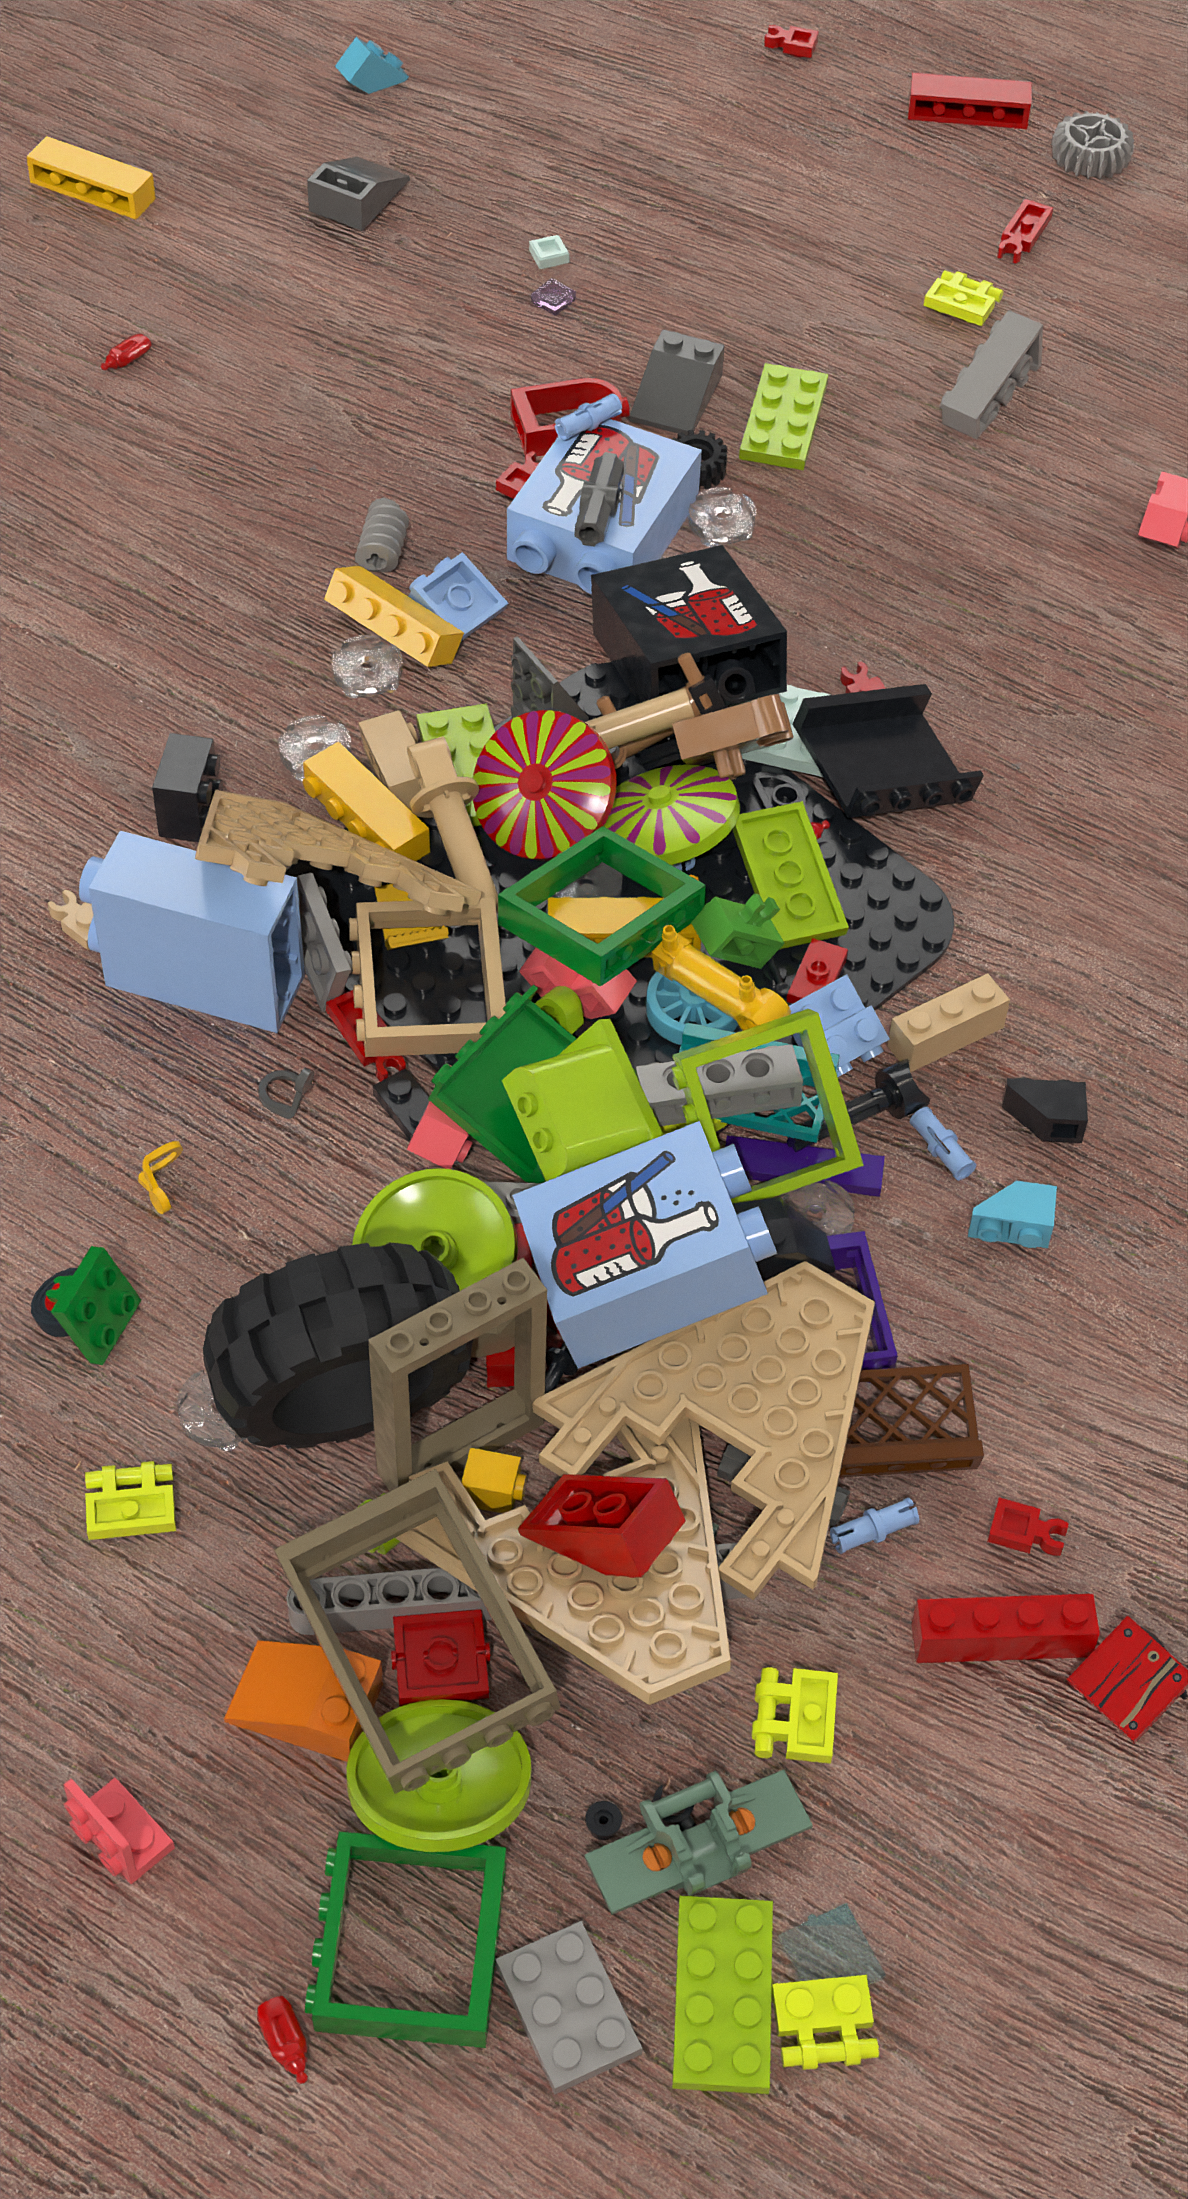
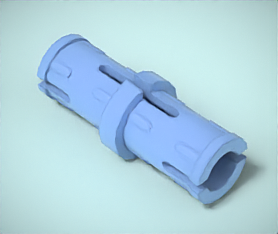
(588, 416)
(957, 1160)
(874, 1525)

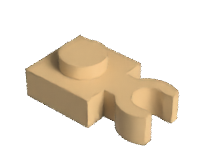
(73, 917)

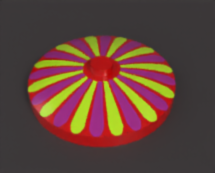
(543, 784)

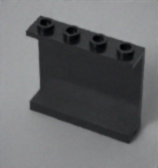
(881, 751)

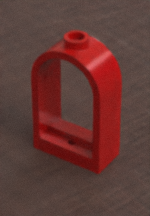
(551, 398)

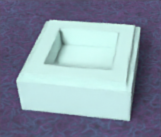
(549, 252)

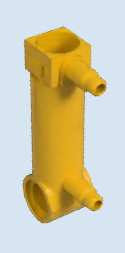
(715, 983)

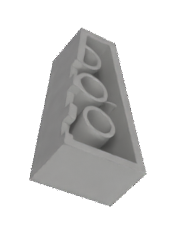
(993, 374)

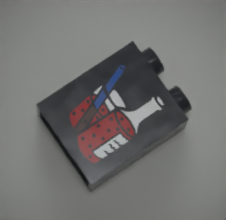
(685, 605)

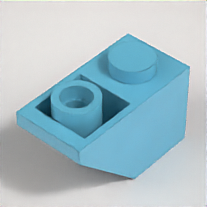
(369, 68)
(1016, 1215)

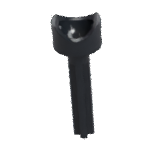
(893, 1092)

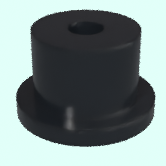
(605, 1813)

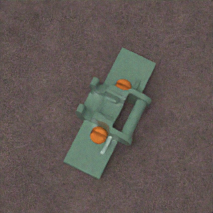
(705, 1854)

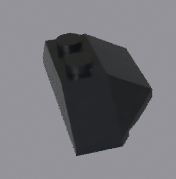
(793, 1238)

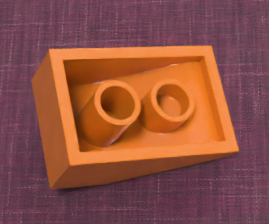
(297, 1698)

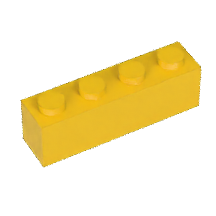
(91, 177)
(394, 616)
(364, 802)
(605, 915)

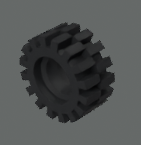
(713, 456)

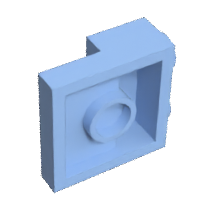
(458, 594)
(846, 1023)

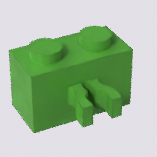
(739, 930)

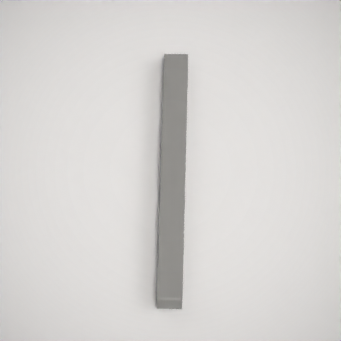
(415, 1587)

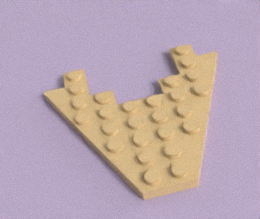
(267, 835)
(764, 1378)
(639, 1632)

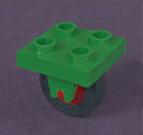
(87, 1305)

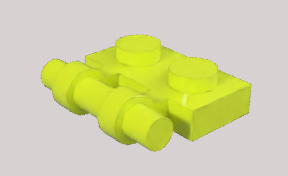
(963, 297)
(130, 1510)
(811, 1714)
(822, 2007)

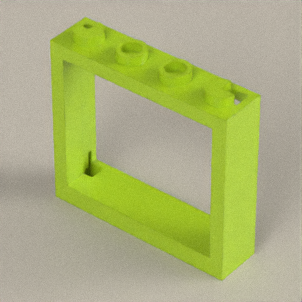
(826, 1083)

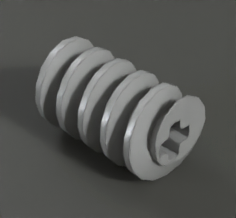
(382, 536)

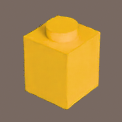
(494, 1480)

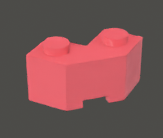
(1167, 512)
(596, 1001)
(439, 1138)

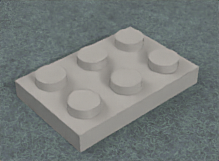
(323, 955)
(568, 2007)

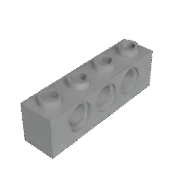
(732, 1085)

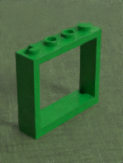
(602, 961)
(400, 2023)

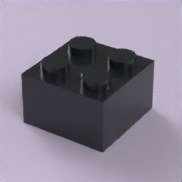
(185, 786)

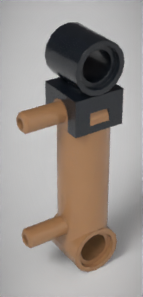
(704, 695)

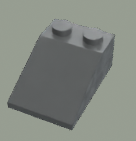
(678, 382)

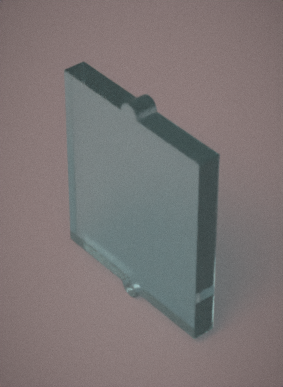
(831, 1948)

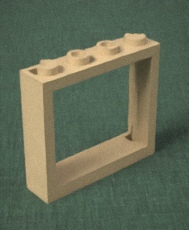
(421, 1038)

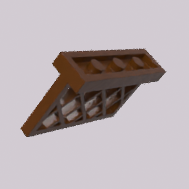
(914, 1455)

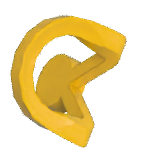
(147, 1179)

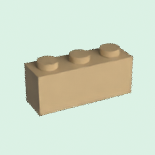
(386, 745)
(948, 1022)

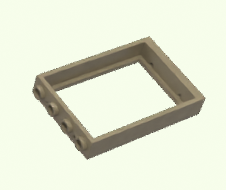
(445, 1328)
(369, 1528)

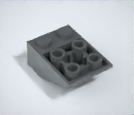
(353, 190)
(536, 687)

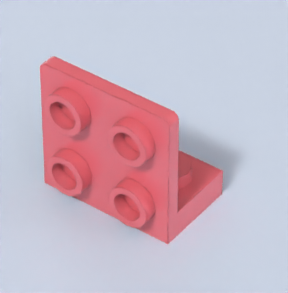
(118, 1827)

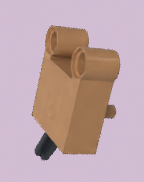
(724, 737)

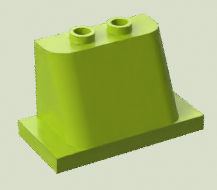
(581, 1103)

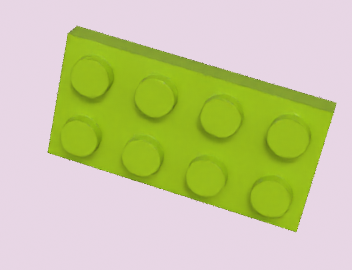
(783, 416)
(466, 735)
(790, 868)
(723, 1995)

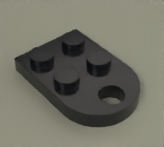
(761, 792)

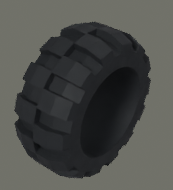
(295, 1347)

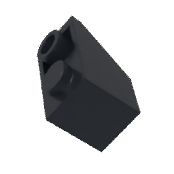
(1048, 1108)

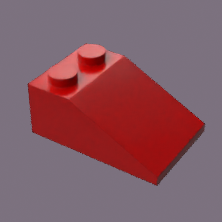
(606, 1522)

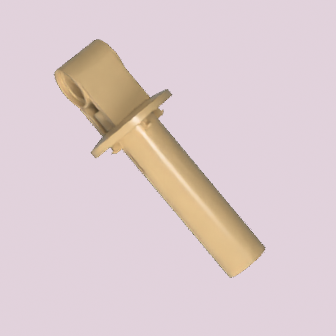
(643, 718)
(445, 798)

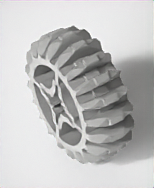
(1092, 145)

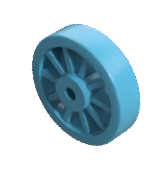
(680, 1002)

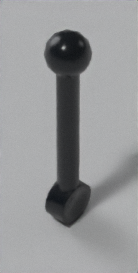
(781, 988)

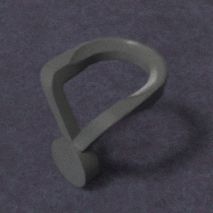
(302, 1084)

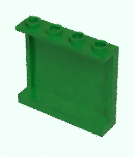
(474, 1089)

